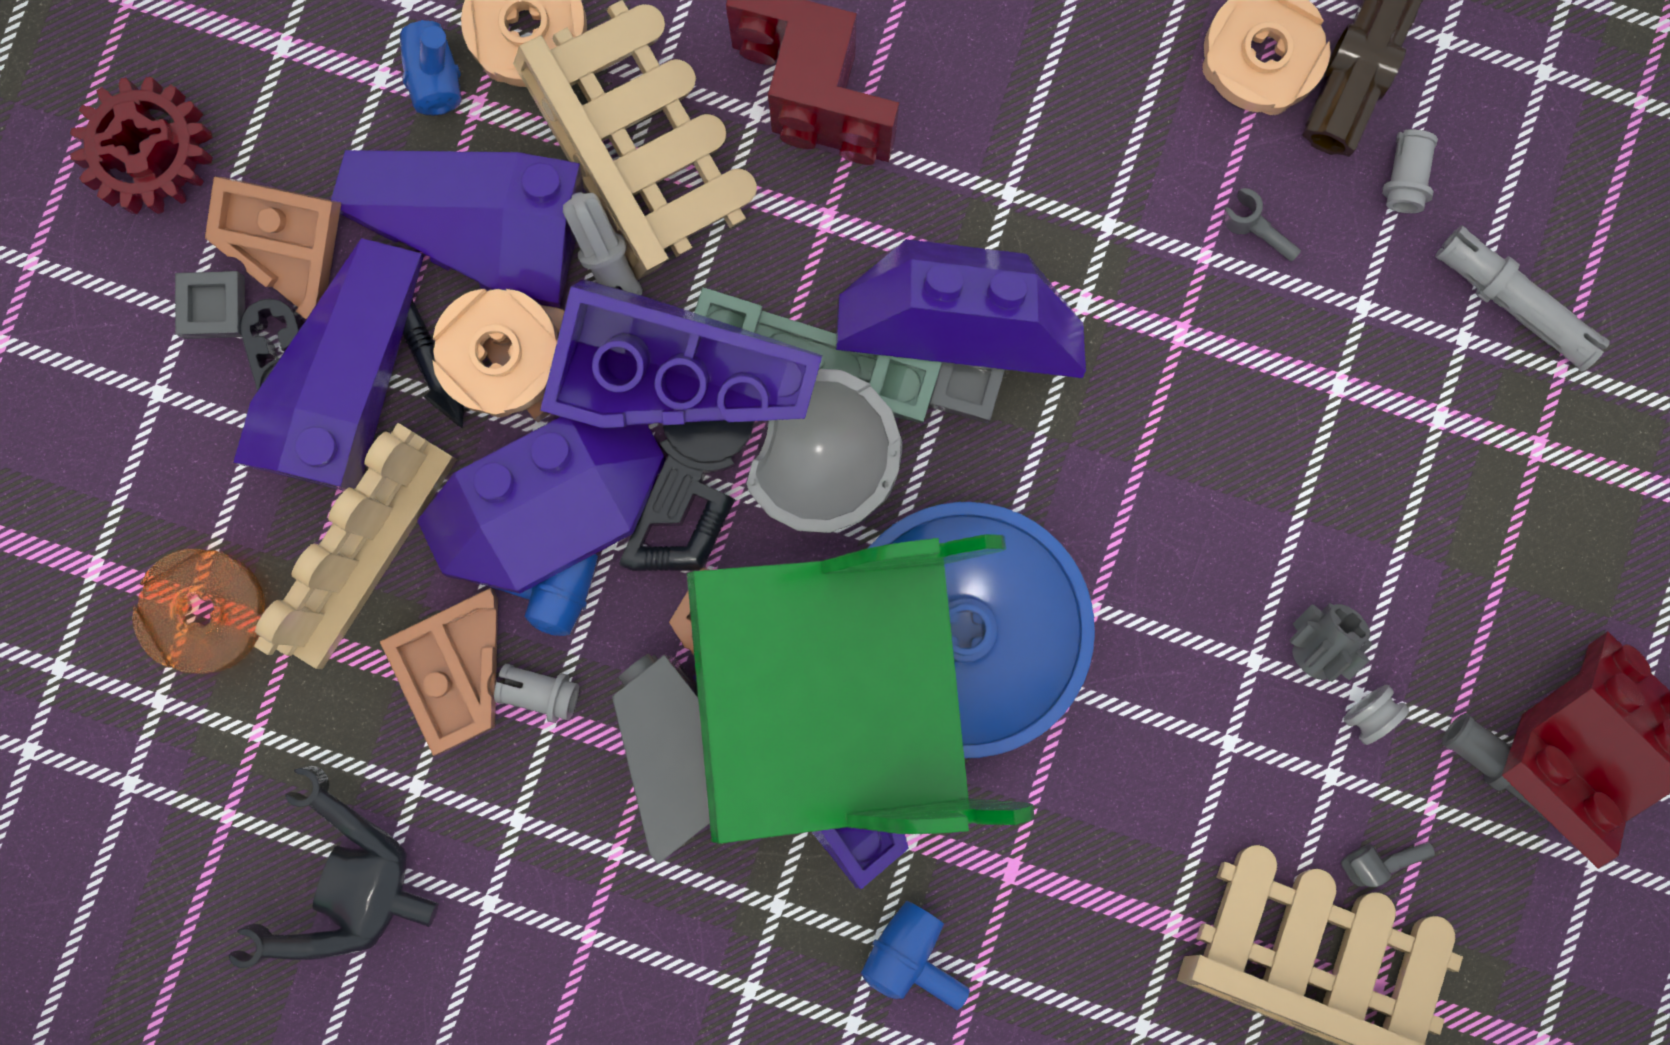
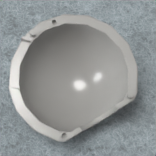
(833, 462)

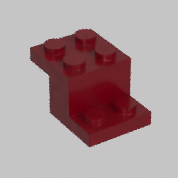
(811, 77)
(1596, 749)

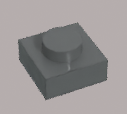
(209, 304)
(967, 390)

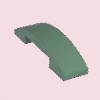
(899, 381)

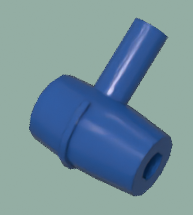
(429, 68)
(560, 599)
(902, 958)

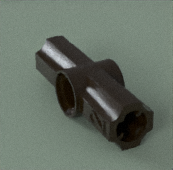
(1359, 74)

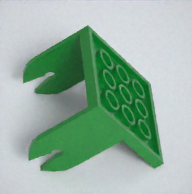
(835, 695)

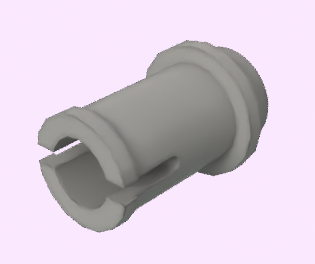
(1411, 172)
(537, 692)

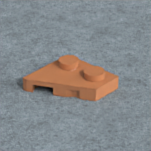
(277, 236)
(450, 670)

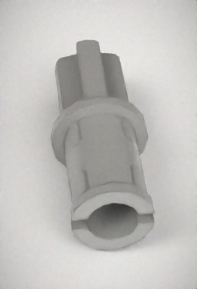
(599, 245)

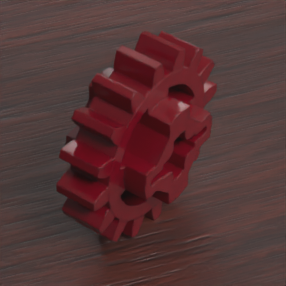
(118, 132)

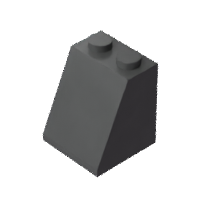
(663, 751)

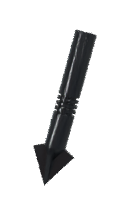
(422, 349)

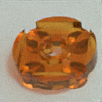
(165, 601)

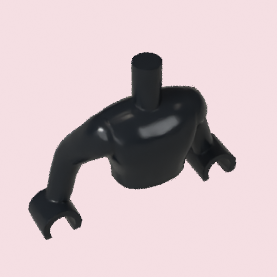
(356, 888)

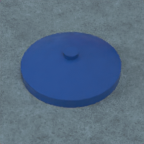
(1015, 623)

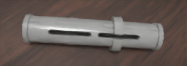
(1530, 305)

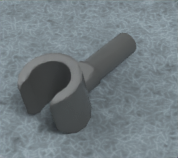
(1258, 225)
(1369, 870)

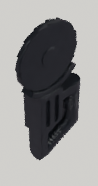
(692, 453)

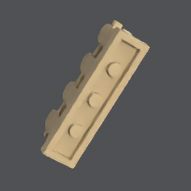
(607, 115)
(357, 549)
(1295, 949)

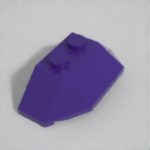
(961, 310)
(542, 503)

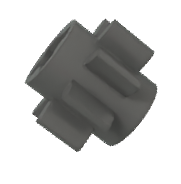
(1331, 642)

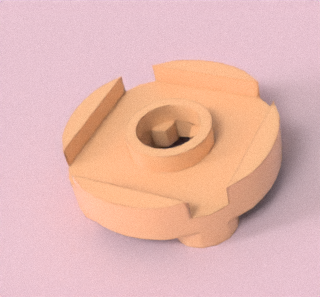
(495, 47)
(1270, 85)
(460, 351)

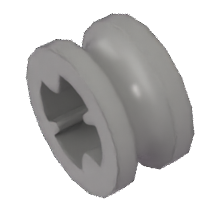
(1376, 714)

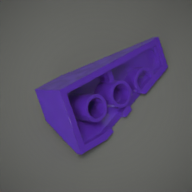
(470, 212)
(654, 363)
(331, 382)

